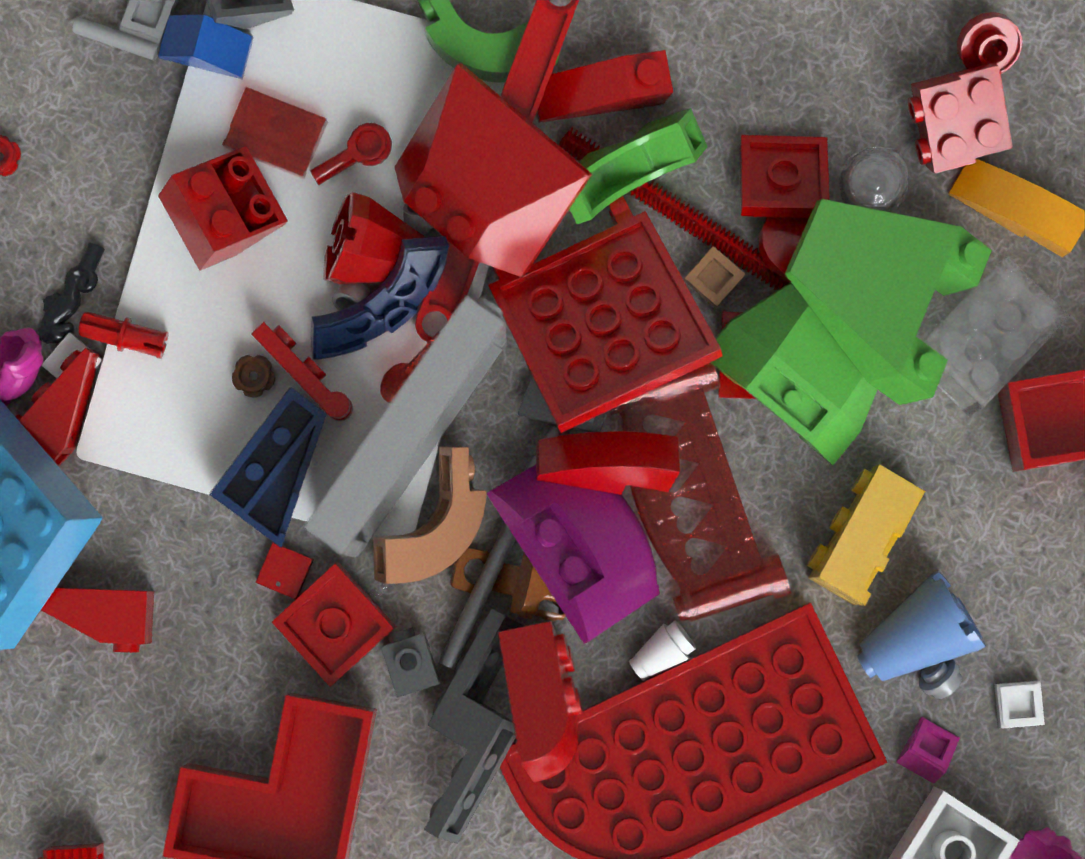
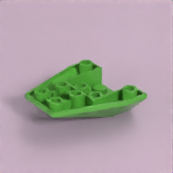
(797, 371)

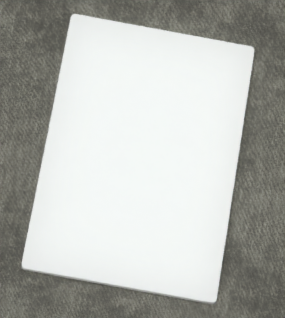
(181, 412)

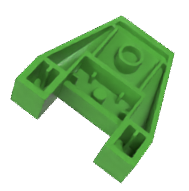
(872, 283)

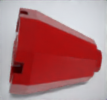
(364, 242)

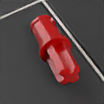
(123, 334)

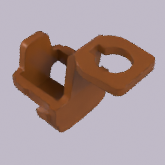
(519, 581)

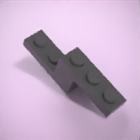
(475, 727)

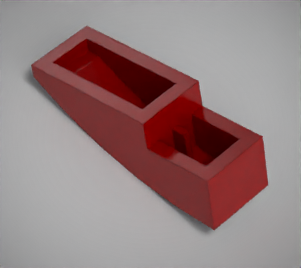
(609, 460)

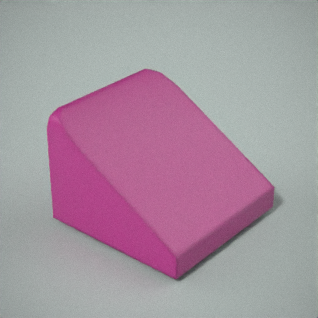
(928, 750)

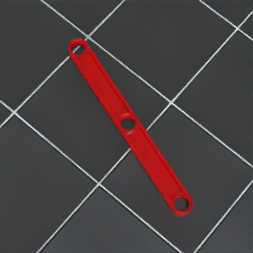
(523, 91)

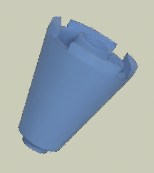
(921, 632)

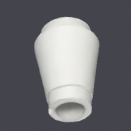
(664, 650)

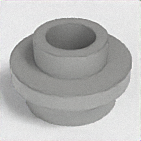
(940, 679)

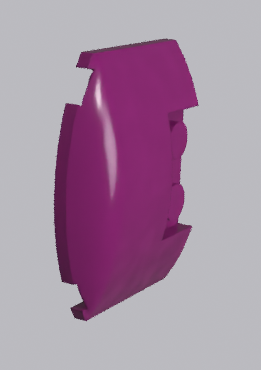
(582, 547)

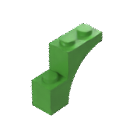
(629, 164)

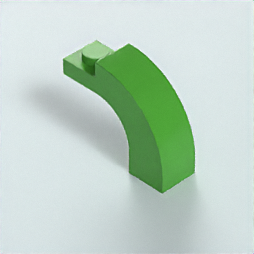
(455, 42)

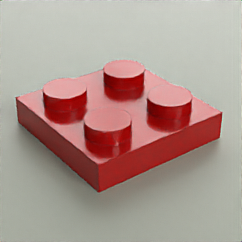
(782, 175)
(334, 624)

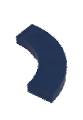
(388, 307)

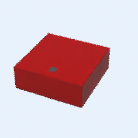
(284, 571)

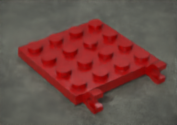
(604, 319)

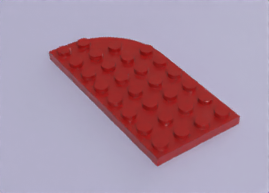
(705, 748)

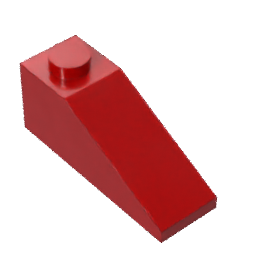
(607, 87)
(106, 615)

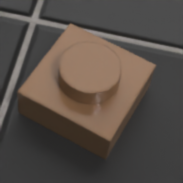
(714, 277)

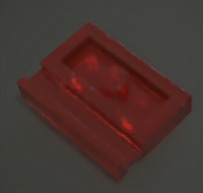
(275, 132)

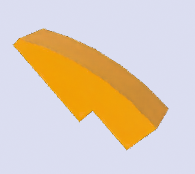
(1020, 206)

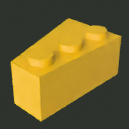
(864, 534)

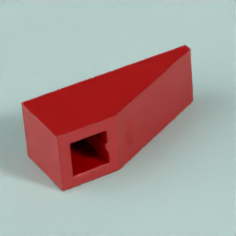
(61, 406)

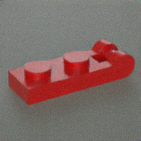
(305, 373)

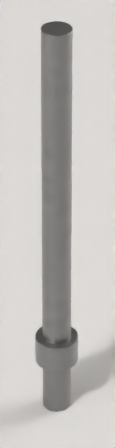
(483, 585)

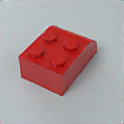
(541, 697)

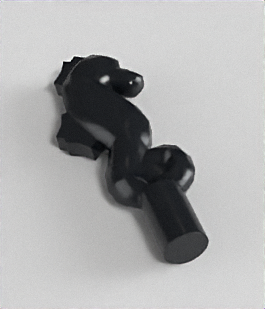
(61, 307)

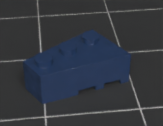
(272, 466)

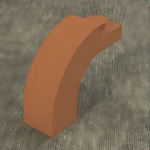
(444, 535)

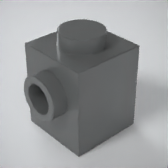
(410, 662)

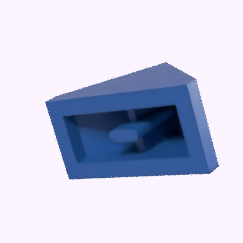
(205, 45)

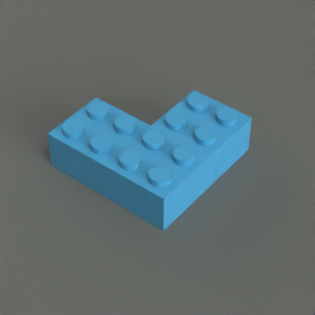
(41, 527)

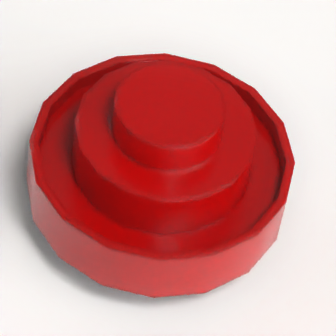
(988, 40)

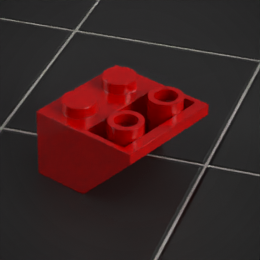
(221, 207)

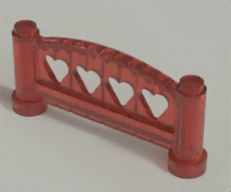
(739, 572)

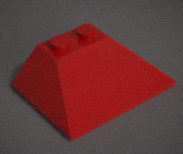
(487, 175)

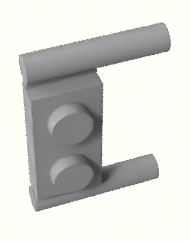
(139, 30)

